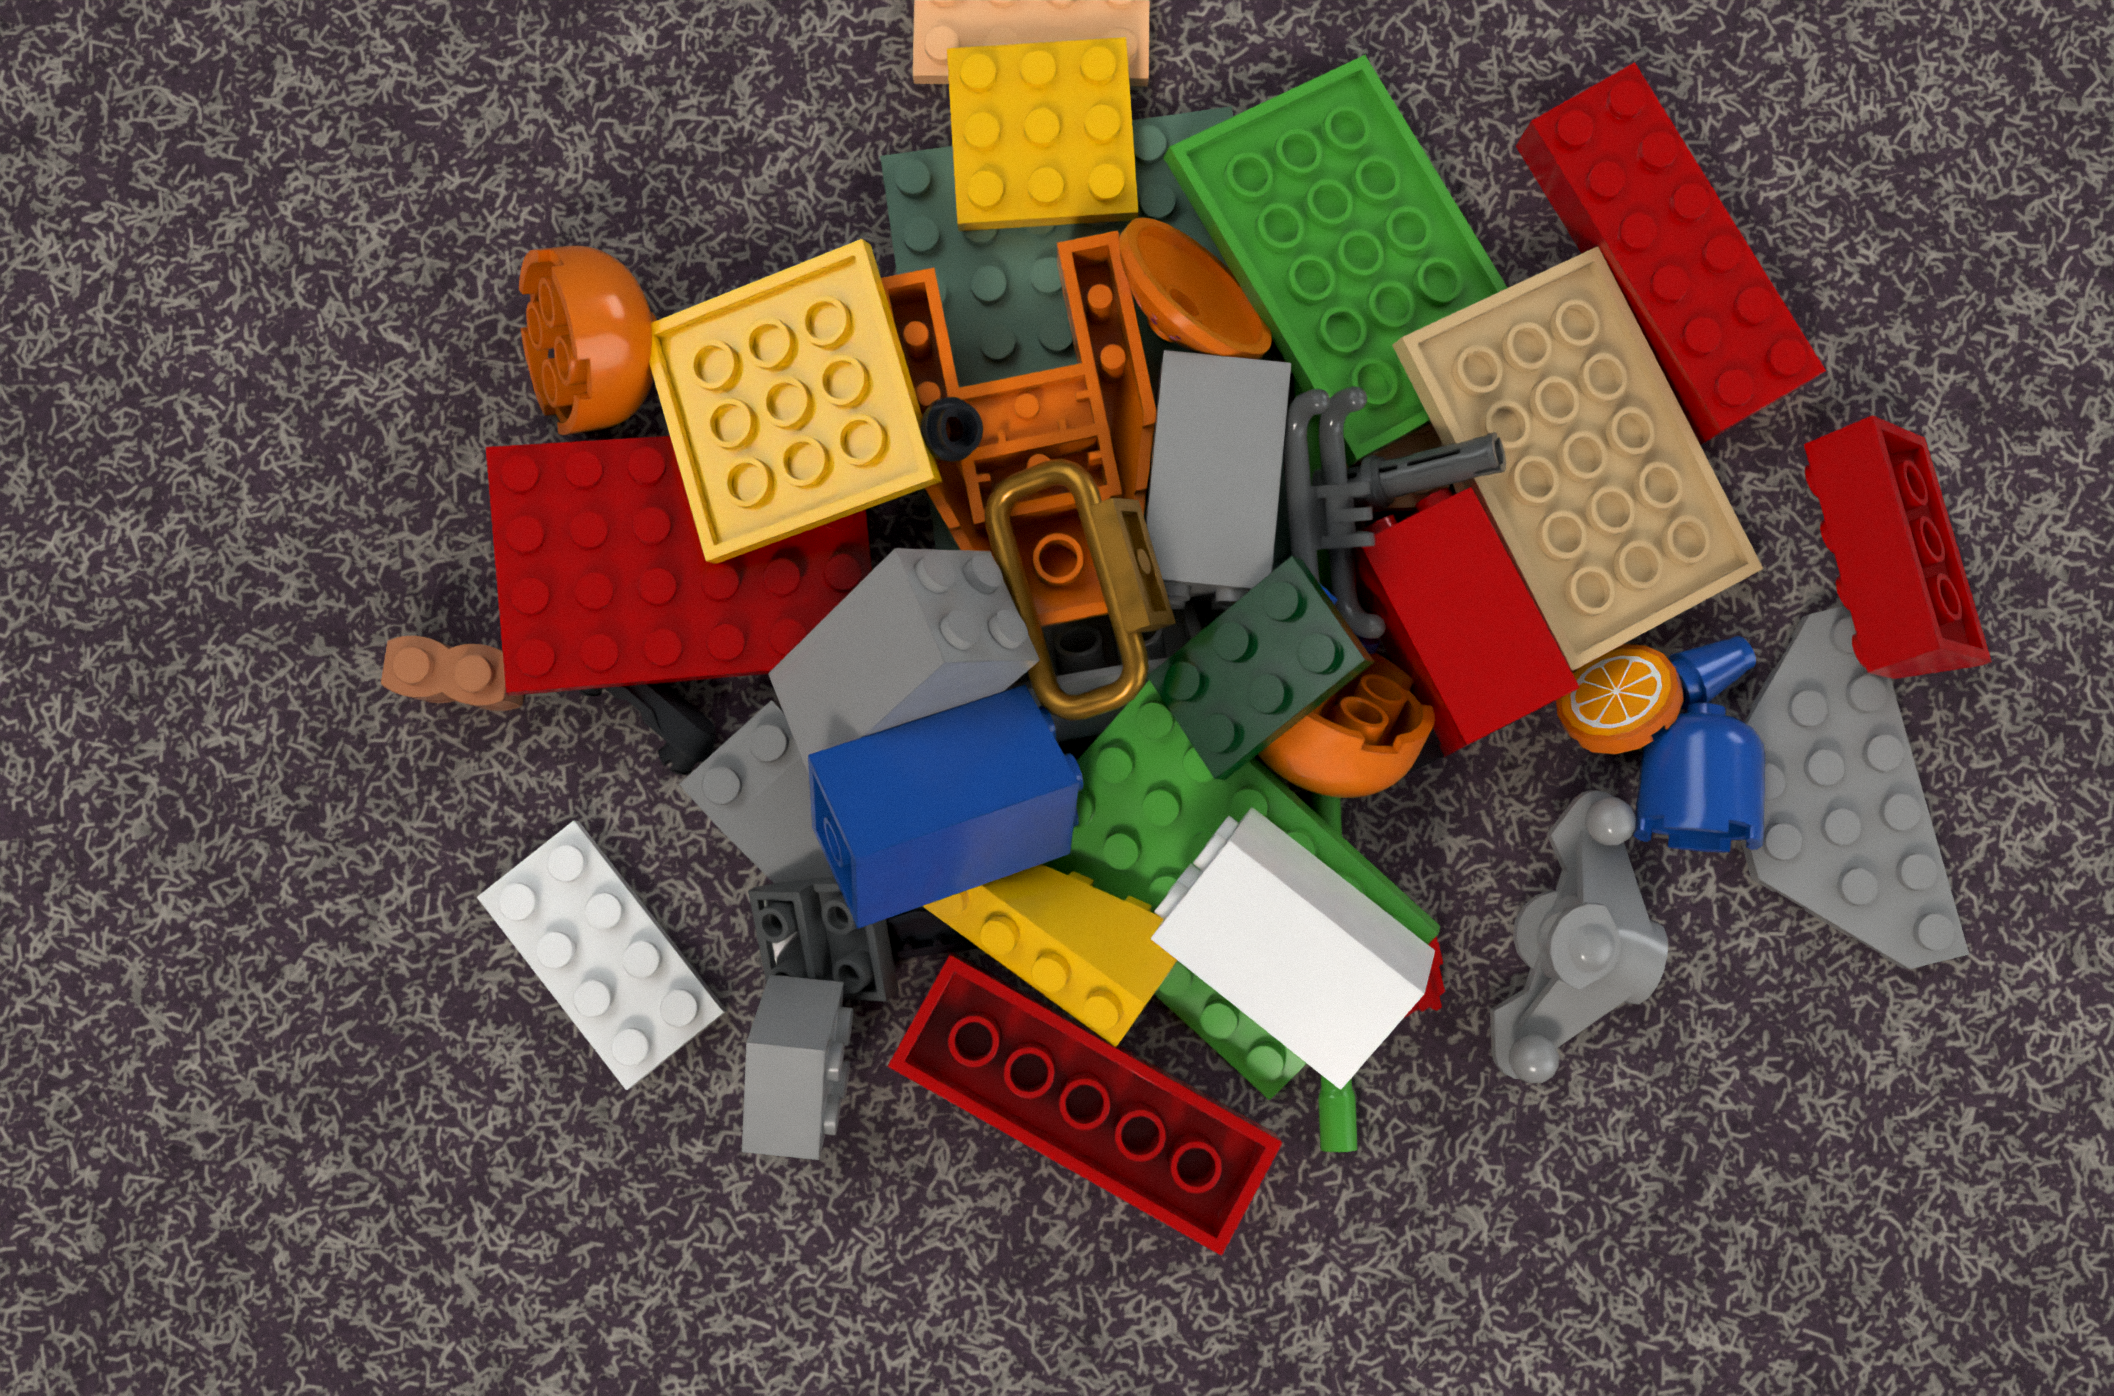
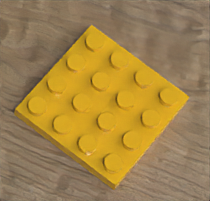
(790, 403)

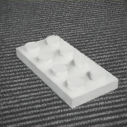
(601, 954)

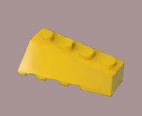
(1067, 943)

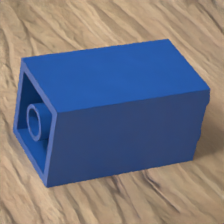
(943, 804)

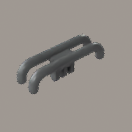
(1326, 513)

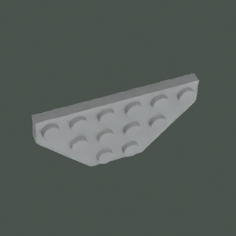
(1847, 803)

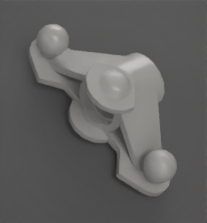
(1582, 942)

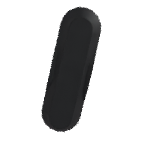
(684, 728)

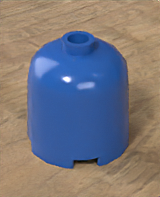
(1703, 782)

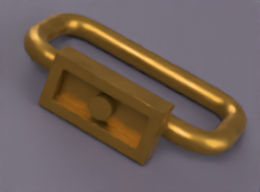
(1124, 570)

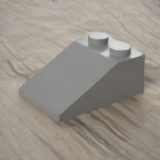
(761, 798)

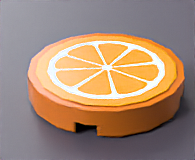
(1621, 700)

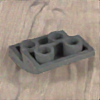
(812, 935)

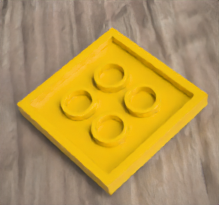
(1042, 134)

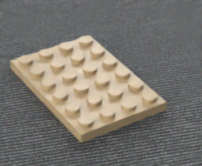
(1602, 472)

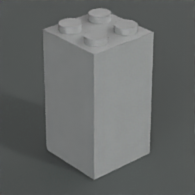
(1215, 474)
(902, 647)

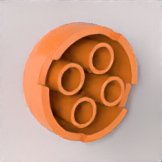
(600, 336)
(1359, 742)

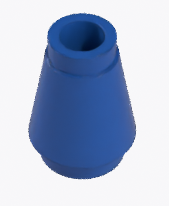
(1712, 668)

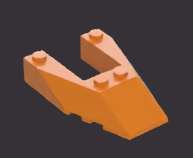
(1080, 413)

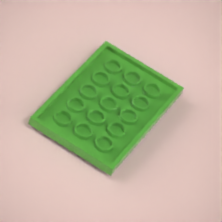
(1337, 238)
(1149, 815)

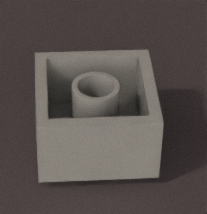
(795, 1067)

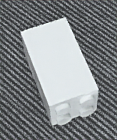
(1293, 945)

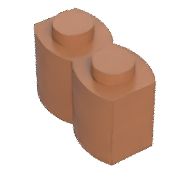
(447, 674)

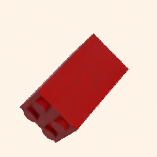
(1459, 618)

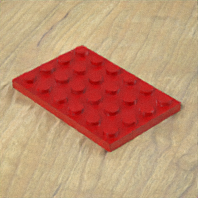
(613, 582)

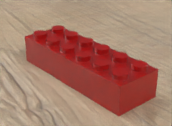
(1675, 252)
(1086, 1103)

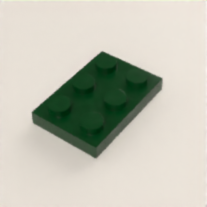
(1259, 668)

